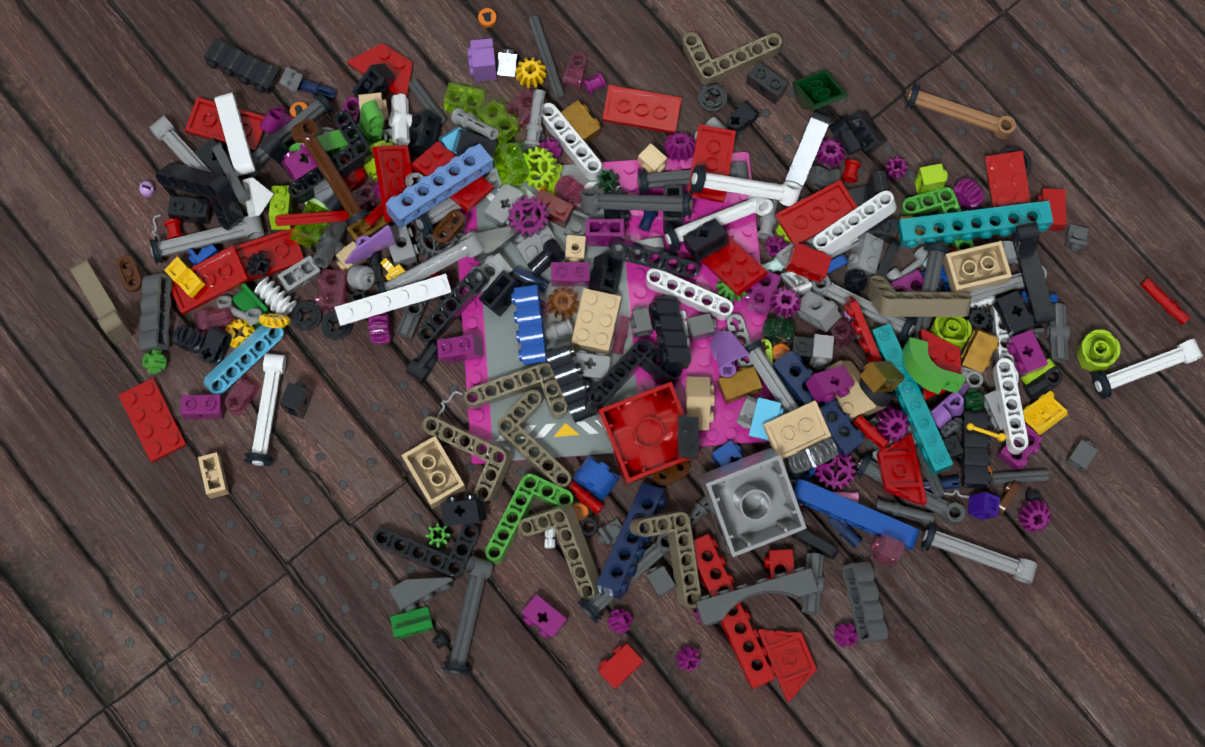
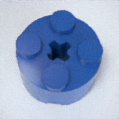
(596, 477)

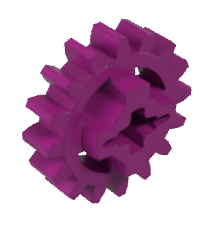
(526, 222)
(842, 471)

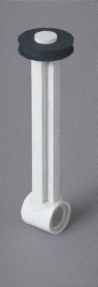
(786, 193)
(754, 204)
(1185, 352)
(273, 366)

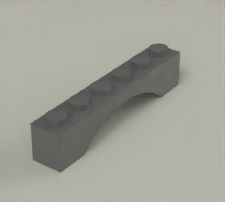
(795, 585)

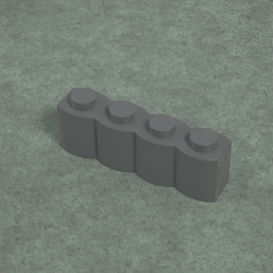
(155, 312)
(865, 604)

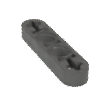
(230, 173)

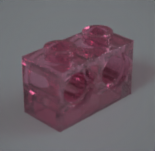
(518, 108)
(337, 290)
(887, 550)

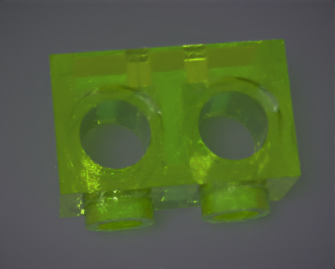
(465, 96)
(498, 121)
(510, 164)
(298, 234)

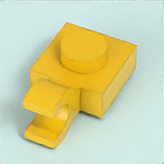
(390, 267)

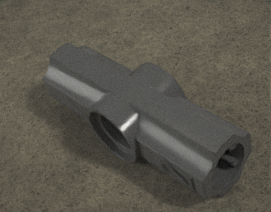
(330, 244)
(410, 320)
(1058, 334)
(811, 603)

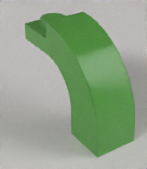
(925, 371)

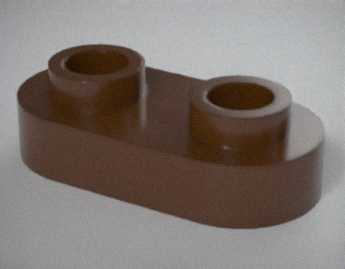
(447, 226)
(130, 274)
(672, 475)
(1010, 491)

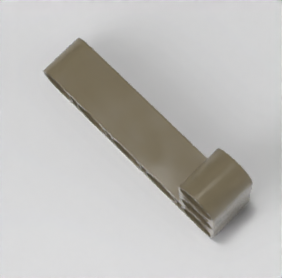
(729, 59)
(916, 304)
(108, 315)
(520, 387)
(530, 444)
(474, 448)
(568, 544)
(676, 550)

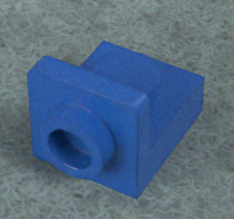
(203, 255)

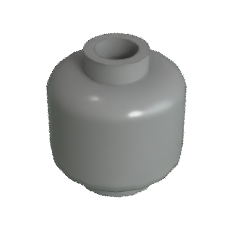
(359, 277)

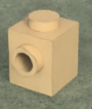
(652, 160)
(575, 248)
(343, 254)

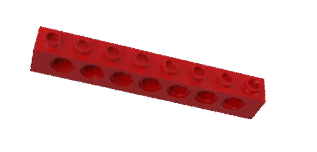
(754, 678)

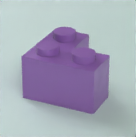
(482, 60)

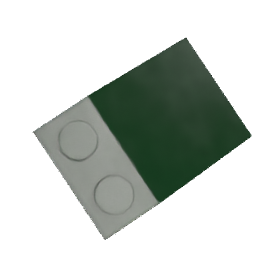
(817, 90)

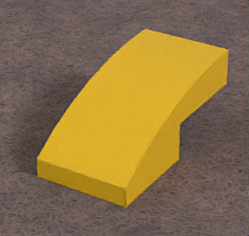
(184, 277)

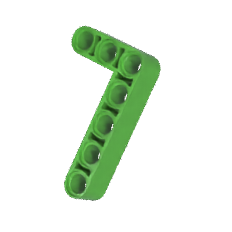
(370, 124)
(937, 204)
(522, 511)

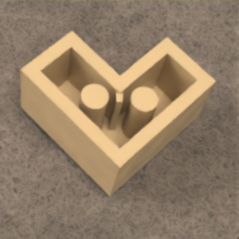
(699, 399)

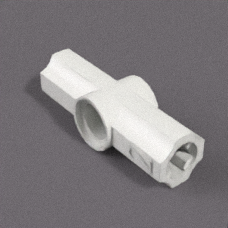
(400, 120)

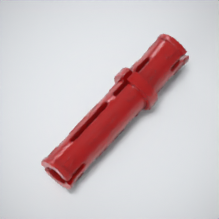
(1162, 298)

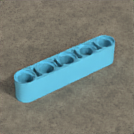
(234, 359)

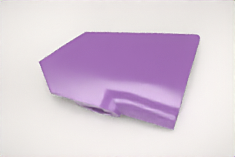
(367, 246)
(726, 350)
(944, 410)

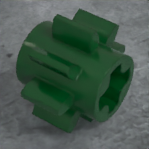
(606, 176)
(973, 400)

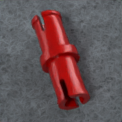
(871, 432)
(585, 497)

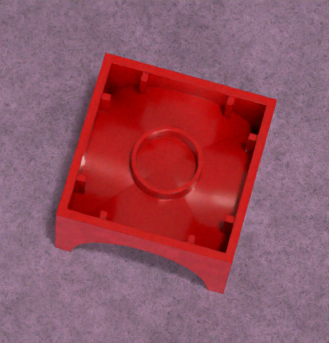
(644, 432)

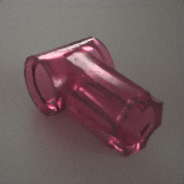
(206, 319)

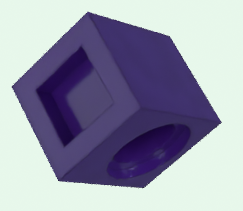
(983, 506)

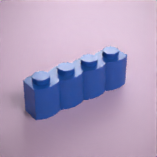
(530, 323)

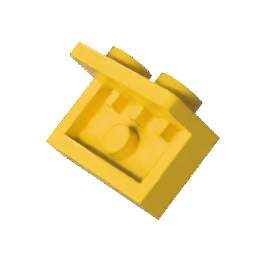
(1043, 413)

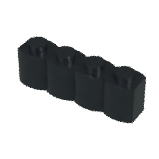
(242, 66)
(670, 332)
(570, 379)
(975, 456)

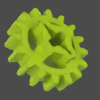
(545, 167)

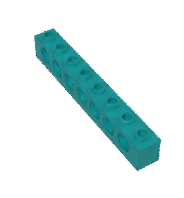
(906, 227)
(912, 404)

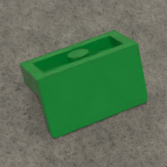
(247, 300)
(411, 623)

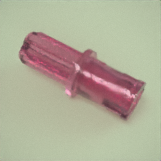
(620, 335)

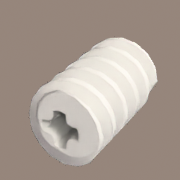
(272, 297)

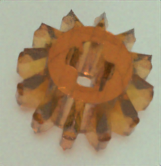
(565, 297)

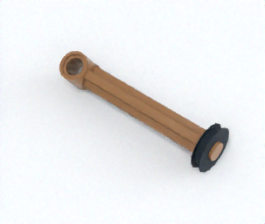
(961, 112)

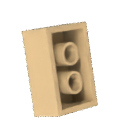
(977, 268)
(596, 321)
(433, 472)

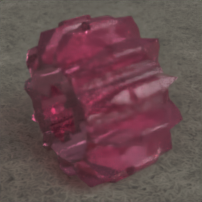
(569, 190)
(845, 337)

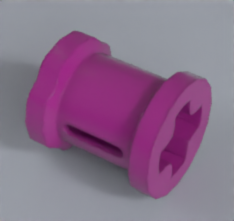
(594, 83)

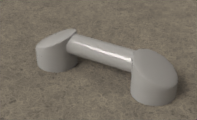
(920, 256)
(251, 316)

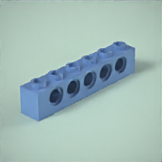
(436, 194)

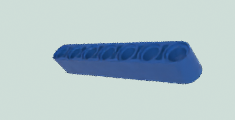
(854, 513)

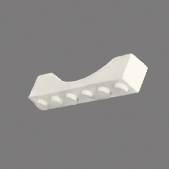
(393, 299)

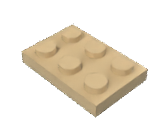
(796, 429)

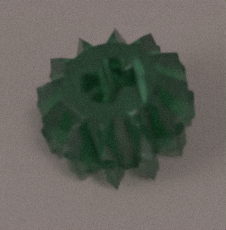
(778, 330)

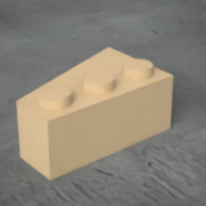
(856, 402)

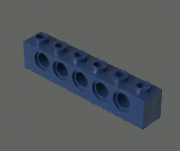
(794, 384)
(617, 587)

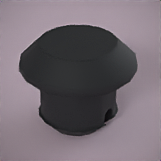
(1030, 496)
(441, 640)

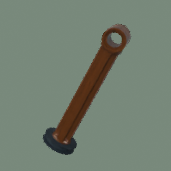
(305, 133)

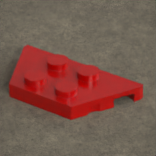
(394, 61)
(942, 355)
(901, 471)
(789, 659)

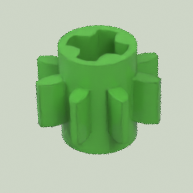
(154, 361)
(438, 530)

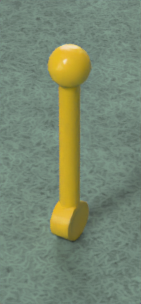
(1001, 437)

